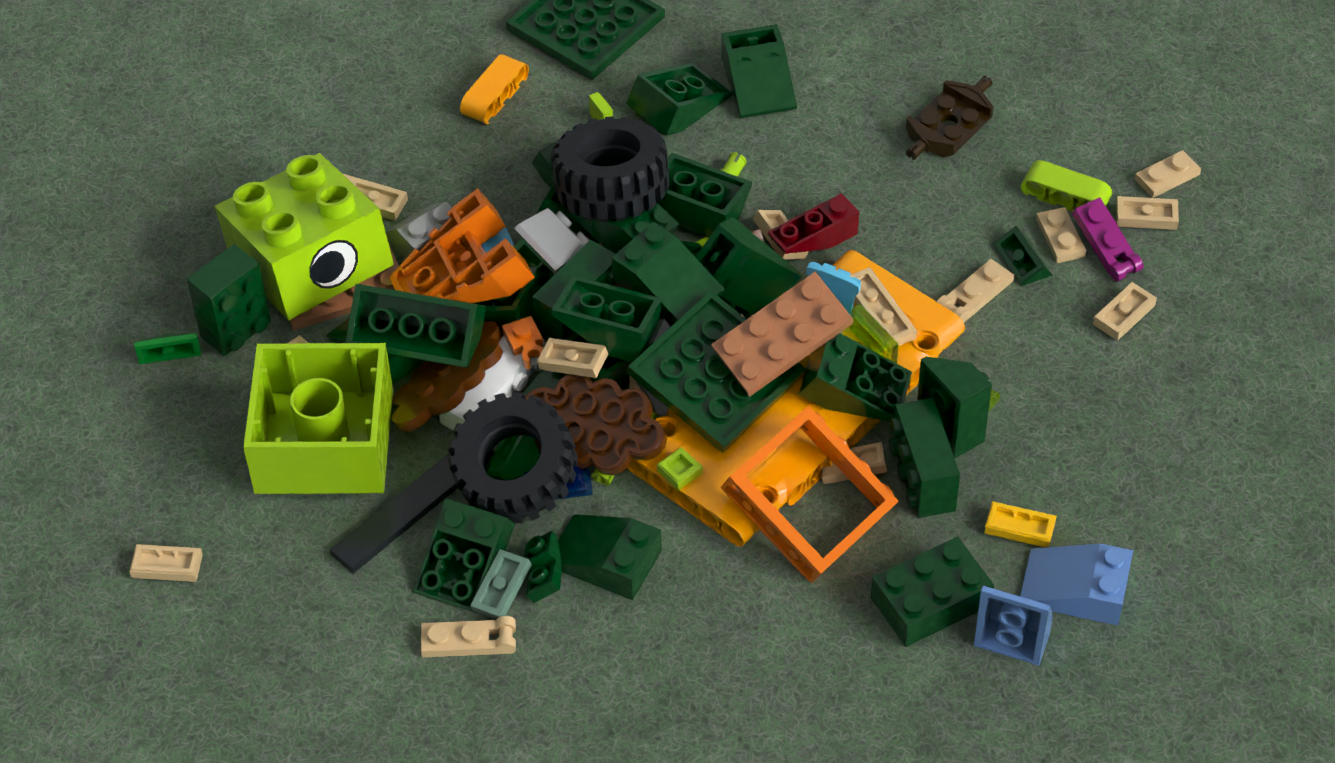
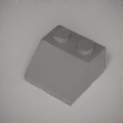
(414, 230)
(552, 237)

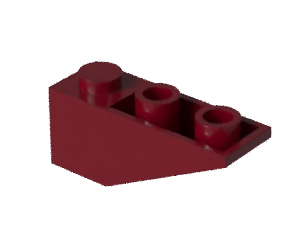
(818, 227)

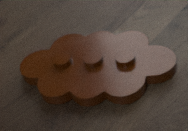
(442, 387)
(605, 422)

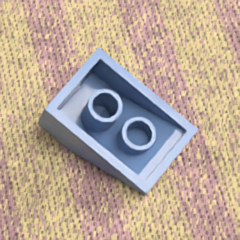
(1079, 580)
(1012, 625)

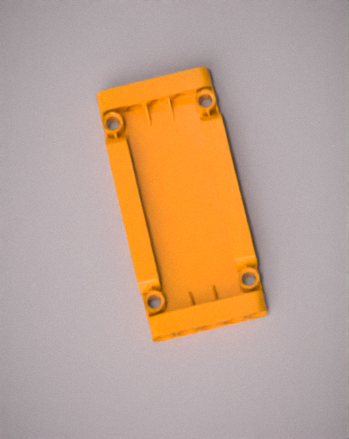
(798, 461)

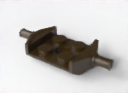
(957, 103)

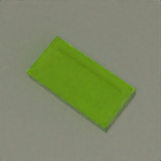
(873, 334)

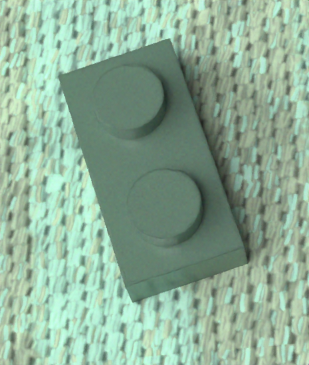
(501, 585)

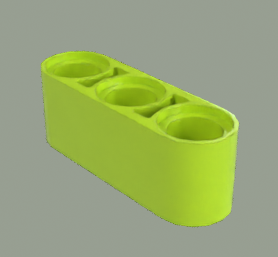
(1063, 186)

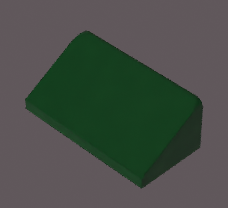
(1021, 257)

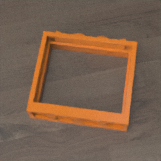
(775, 525)

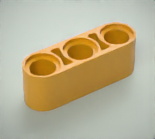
(493, 88)

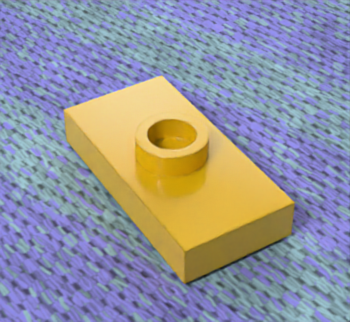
(1020, 524)

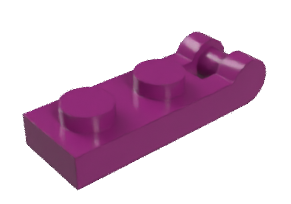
(1107, 239)

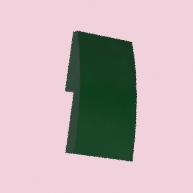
(546, 566)

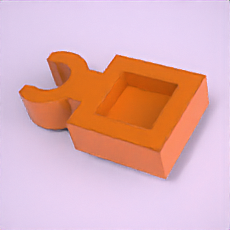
(524, 338)

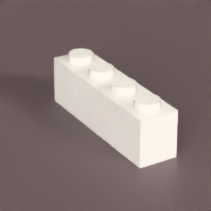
(504, 377)

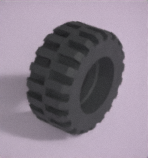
(610, 169)
(502, 420)

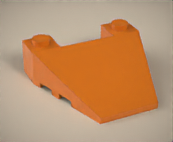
(455, 262)

